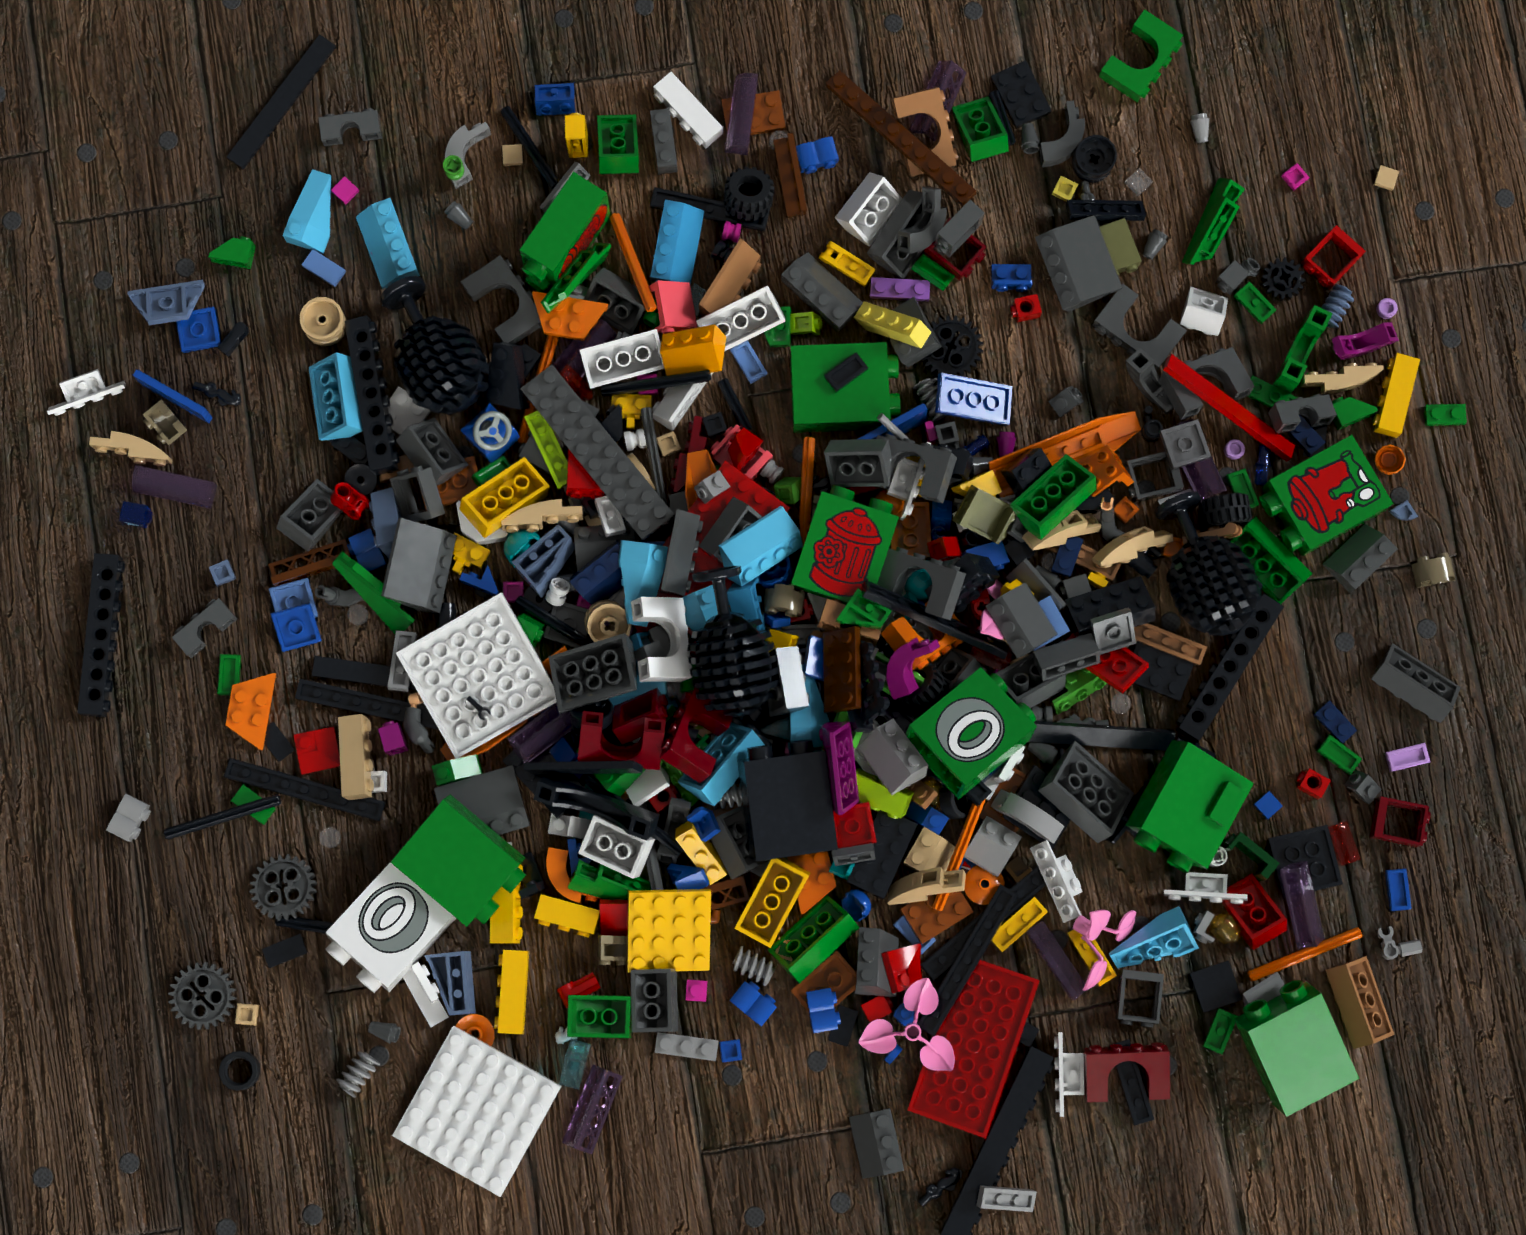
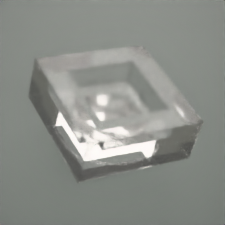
(1138, 182)

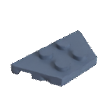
(167, 302)

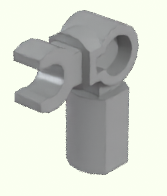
(1391, 951)

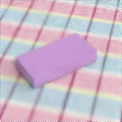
(1407, 757)

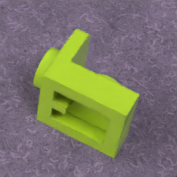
(805, 323)

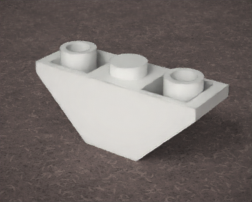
(472, 533)

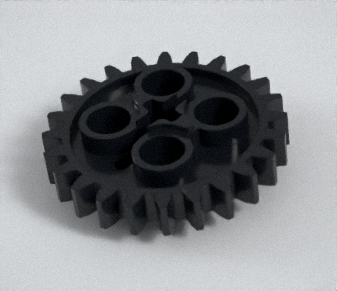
(968, 353)

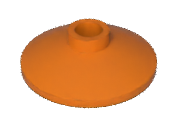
(973, 887)
(479, 1023)

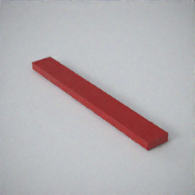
(1229, 407)

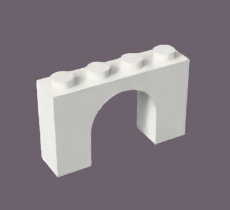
(670, 614)

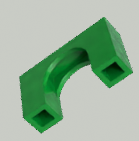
(1134, 81)
(1305, 339)

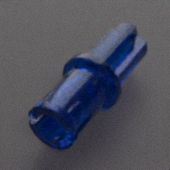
(1262, 465)

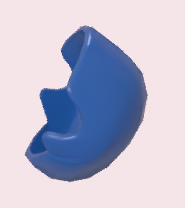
(856, 904)

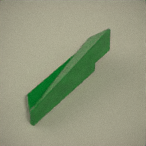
(1214, 221)
(581, 267)
(370, 590)
(604, 882)

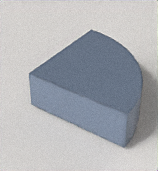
(1404, 511)

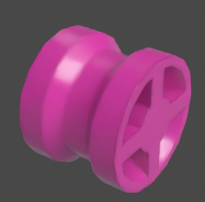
(731, 231)

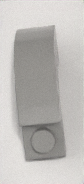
(461, 142)
(1028, 815)

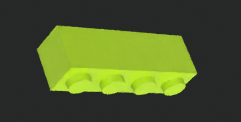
(873, 791)

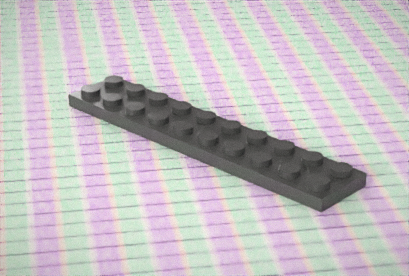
(597, 452)

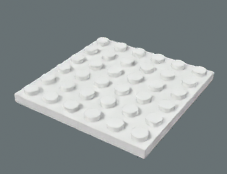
(483, 658)
(477, 1111)

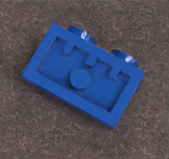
(555, 99)
(1011, 277)

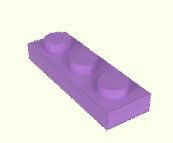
(899, 289)

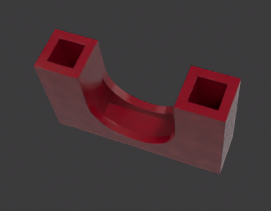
(596, 748)
(680, 749)
(1101, 1060)

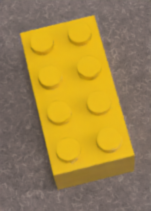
(503, 495)
(772, 901)

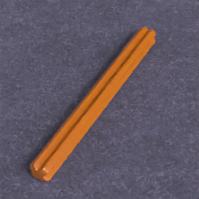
(633, 262)
(545, 362)
(806, 486)
(960, 849)
(1304, 954)

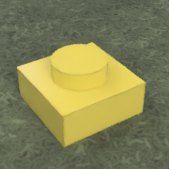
(1064, 189)

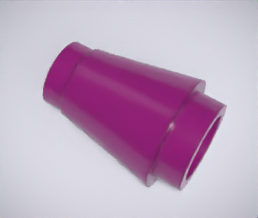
(1006, 443)

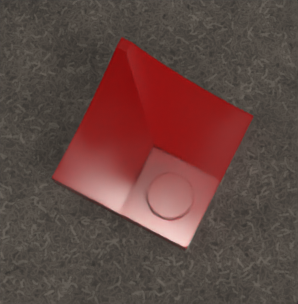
(317, 750)
(903, 967)

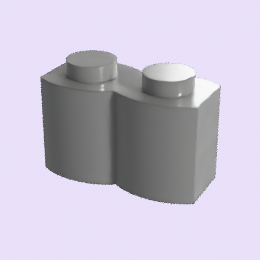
(128, 818)

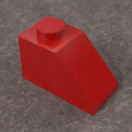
(743, 447)

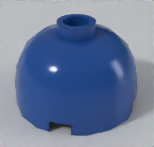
(778, 574)

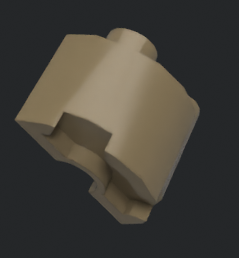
(164, 422)
(1433, 571)
(783, 599)
(612, 949)

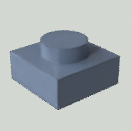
(222, 572)

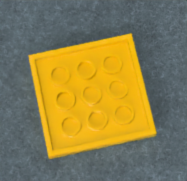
(669, 929)

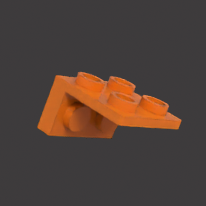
(1107, 469)

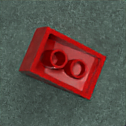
(1257, 916)

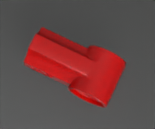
(583, 986)

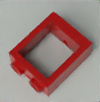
(1346, 243)

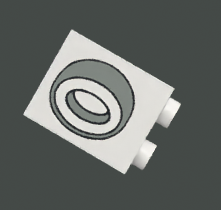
(387, 929)

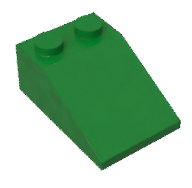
(980, 129)
(617, 144)
(599, 1016)

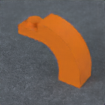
(558, 874)

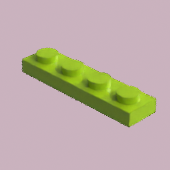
(548, 447)

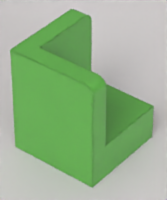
(788, 490)

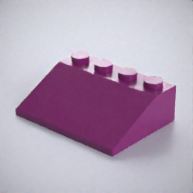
(841, 764)

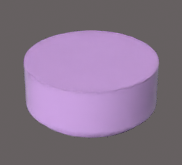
(1386, 308)
(1234, 449)

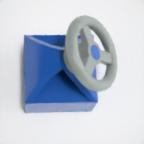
(490, 433)

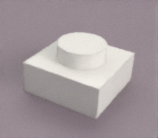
(380, 781)

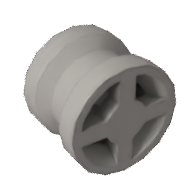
(772, 471)

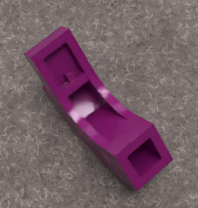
(1364, 342)
(899, 668)

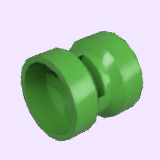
(452, 163)

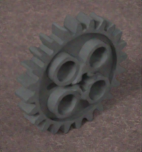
(264, 891)
(188, 1009)

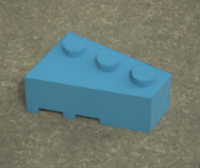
(745, 601)

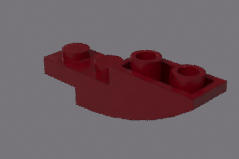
(695, 444)

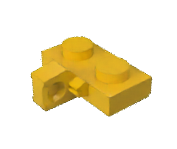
(632, 406)
(467, 553)

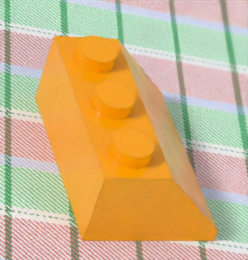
(693, 350)

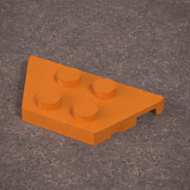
(571, 318)
(250, 709)
(819, 881)

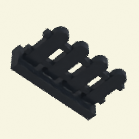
(862, 718)

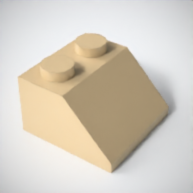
(929, 852)

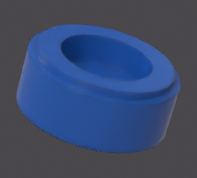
(893, 1054)

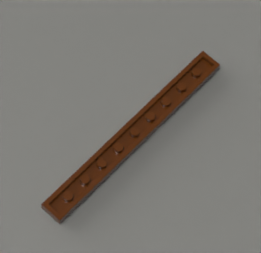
(901, 138)

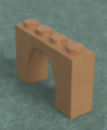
(931, 103)

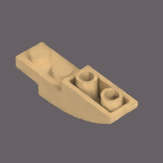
(1348, 378)
(138, 449)
(534, 515)
(1071, 526)
(1126, 546)
(926, 882)

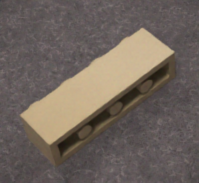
(355, 757)

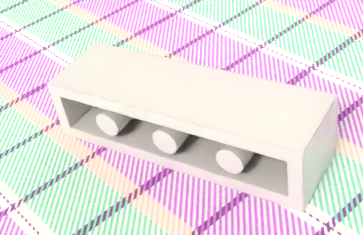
(688, 110)

